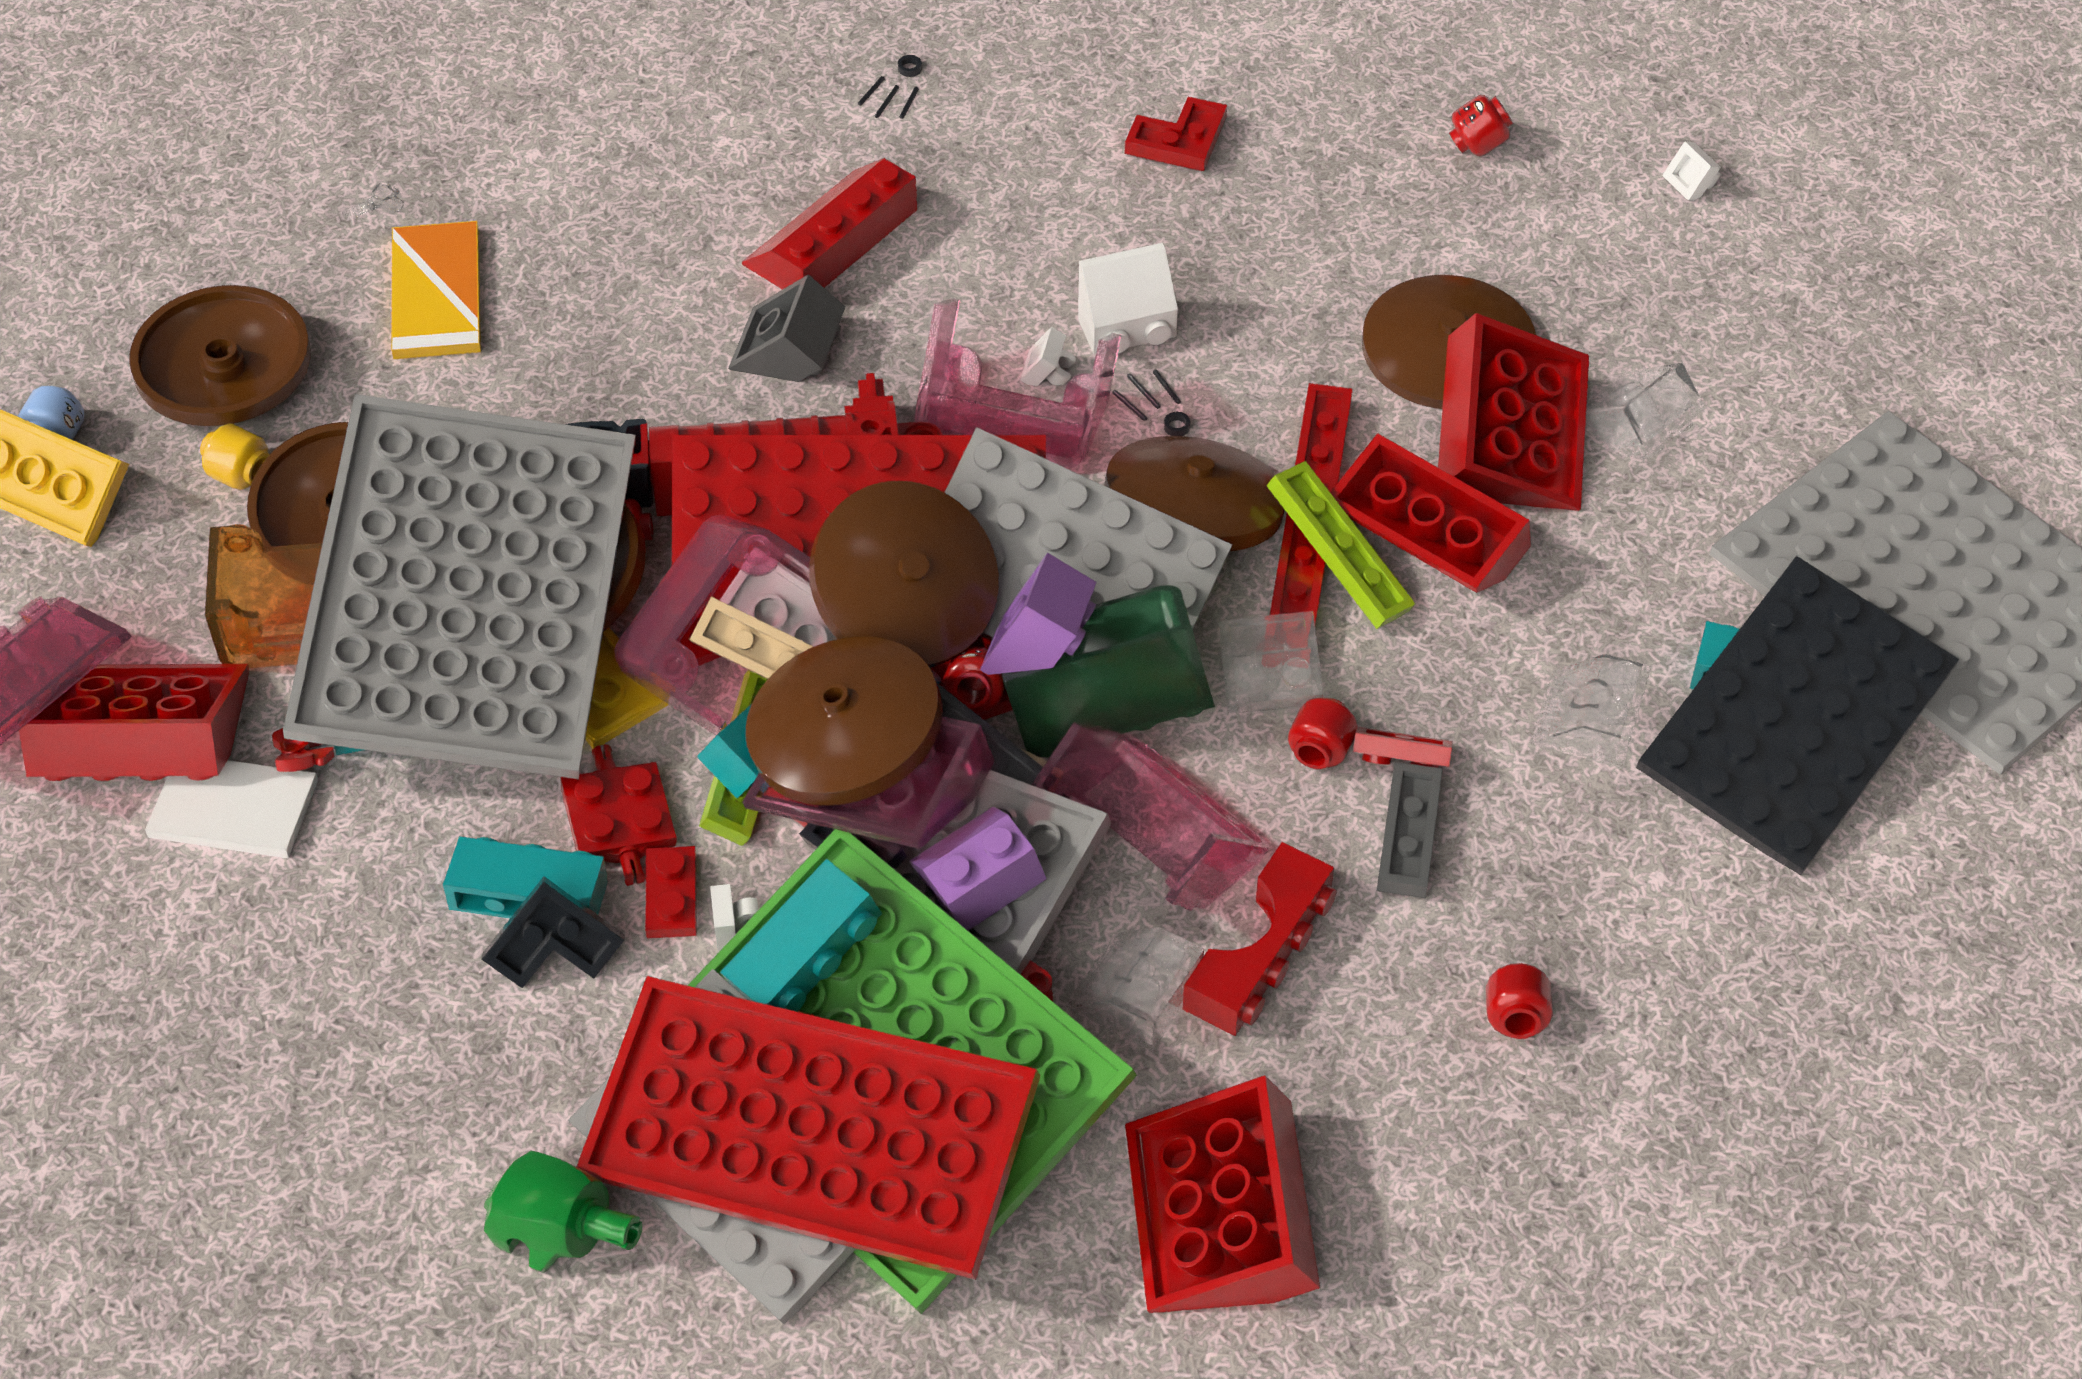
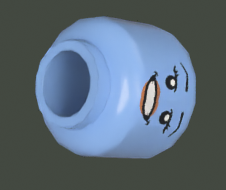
(54, 410)

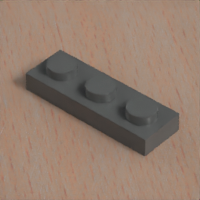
(1409, 830)

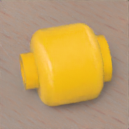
(233, 455)

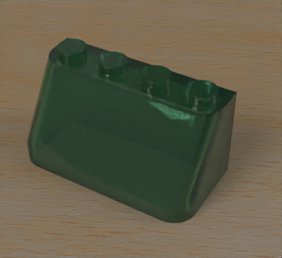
(1125, 676)

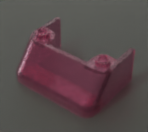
(958, 403)
(651, 646)
(1155, 811)

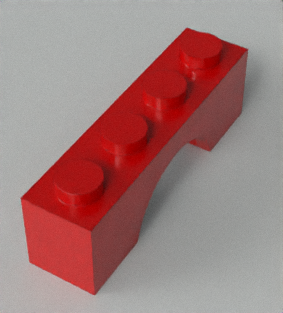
(1230, 983)

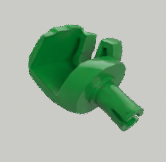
(554, 1212)

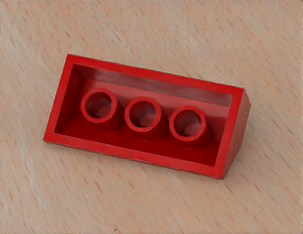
(838, 226)
(1433, 515)

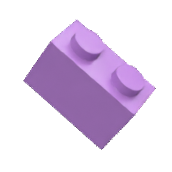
(1042, 620)
(980, 868)

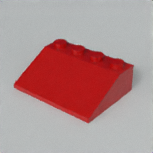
(1514, 415)
(139, 723)
(1222, 1201)

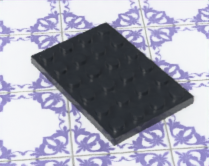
(1797, 715)

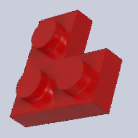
(1180, 143)

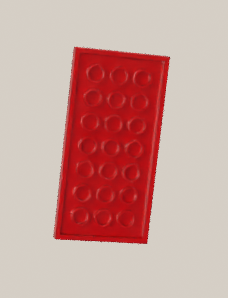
(800, 479)
(811, 1125)

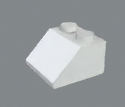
(1128, 296)

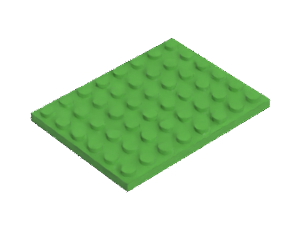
(944, 987)

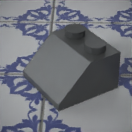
(790, 333)

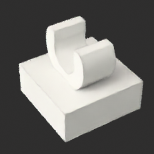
(1692, 171)
(1046, 360)
(729, 916)

